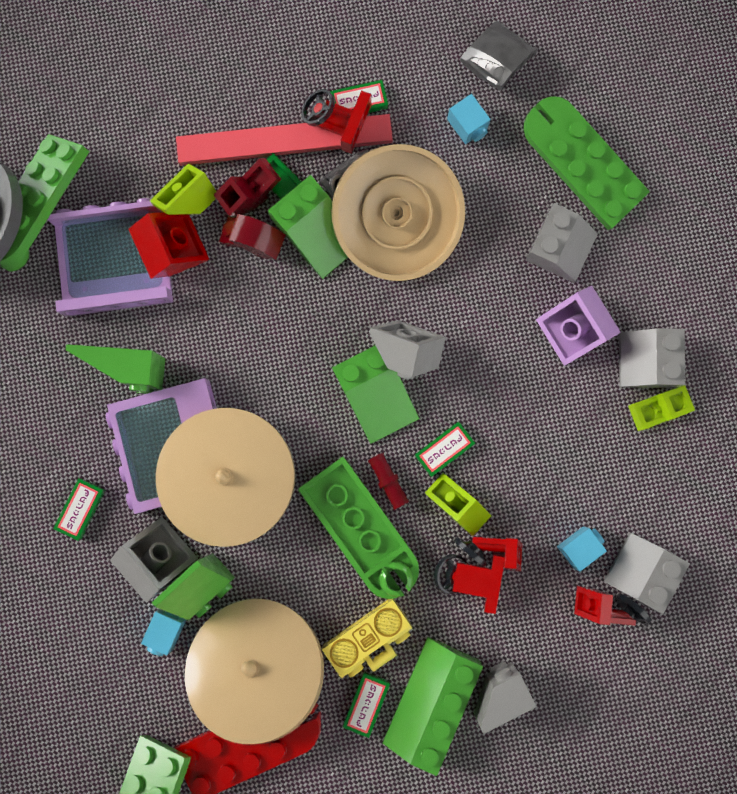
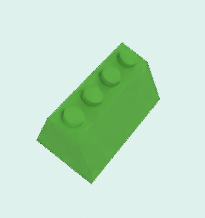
(432, 705)

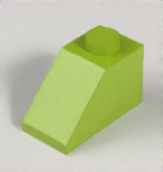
(186, 193)
(458, 504)

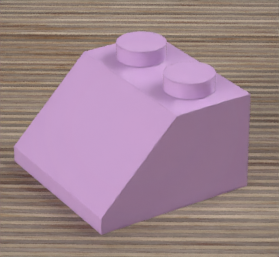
(578, 325)

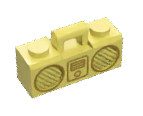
(356, 643)

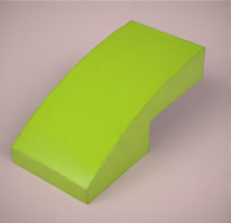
(661, 408)

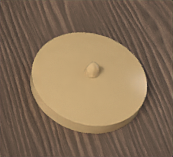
(398, 212)
(225, 477)
(254, 671)

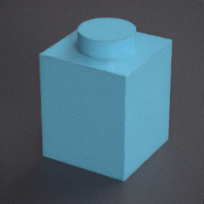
(469, 119)
(582, 548)
(163, 632)

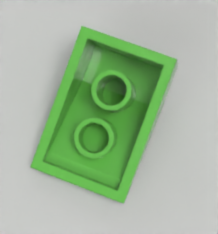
(308, 225)
(132, 367)
(375, 394)
(196, 588)

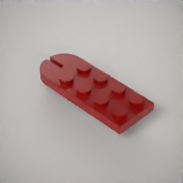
(223, 764)

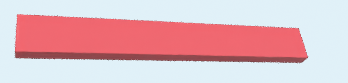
(276, 140)

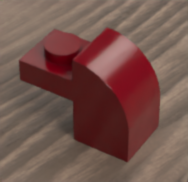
(248, 191)
(252, 236)

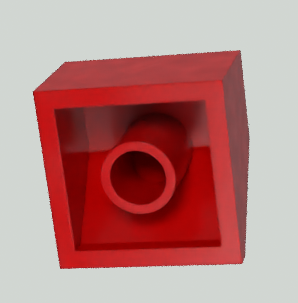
(167, 243)

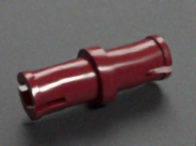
(388, 481)

